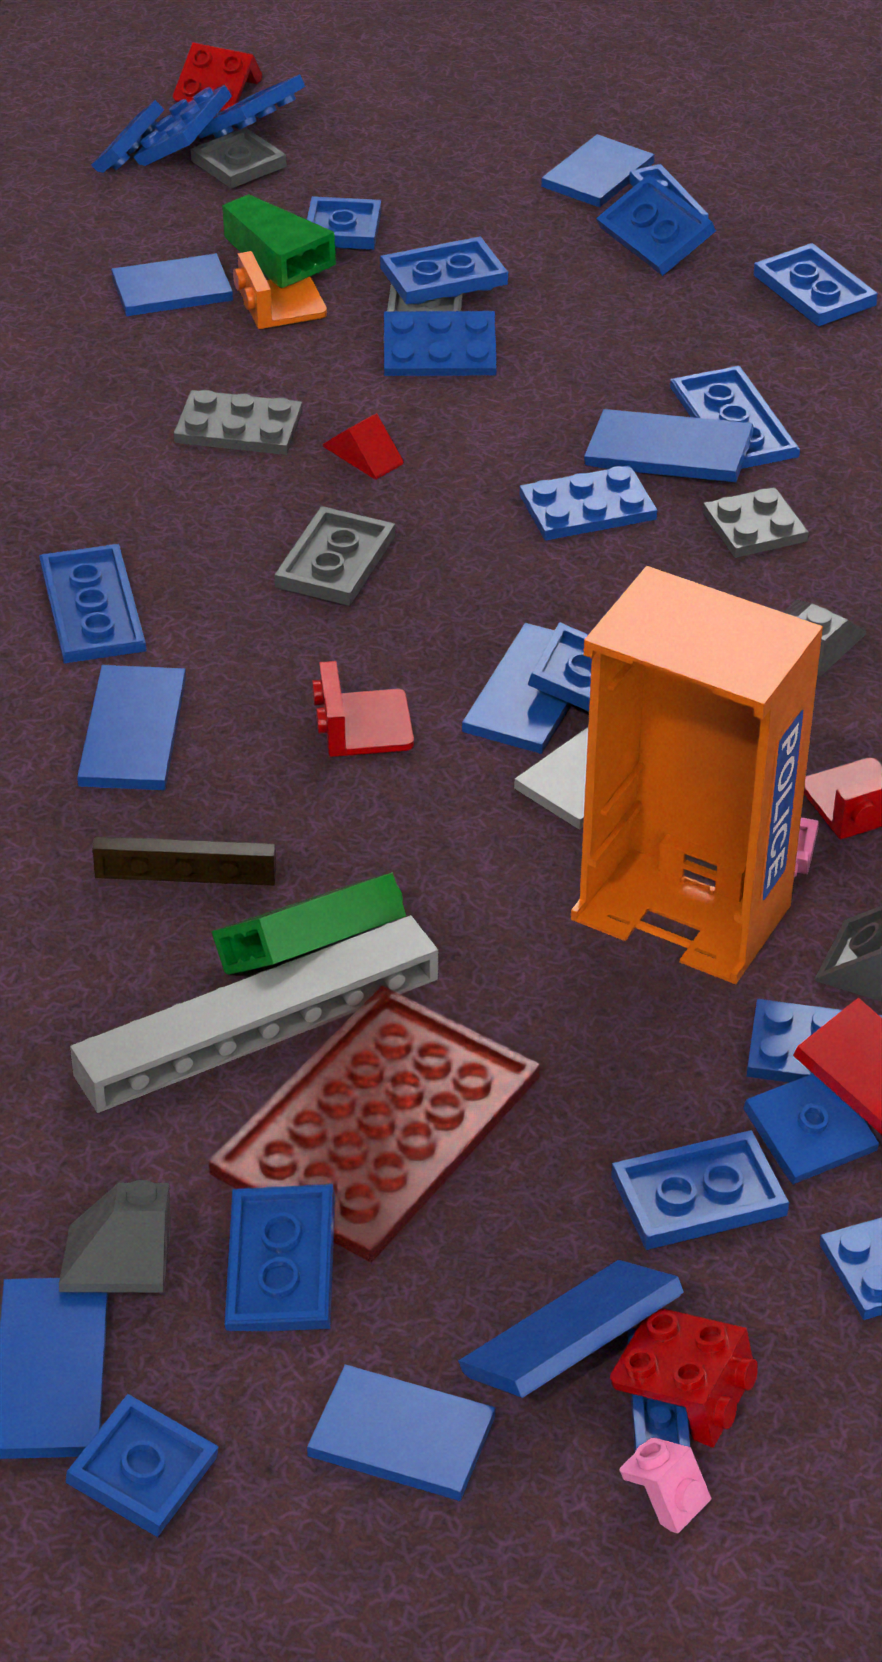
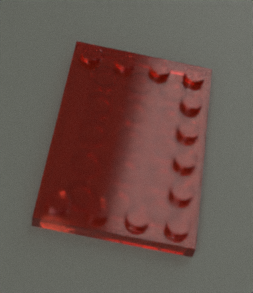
(379, 1117)

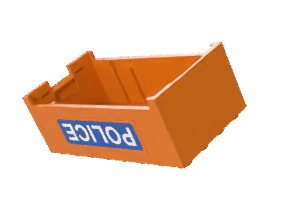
(699, 756)

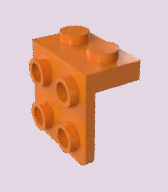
(272, 304)

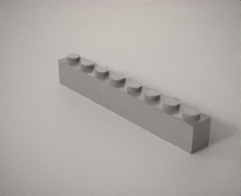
(251, 1013)

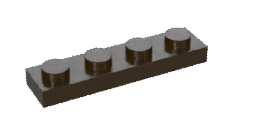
(184, 860)

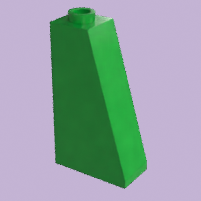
(281, 242)
(309, 924)

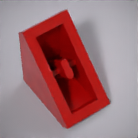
(367, 447)

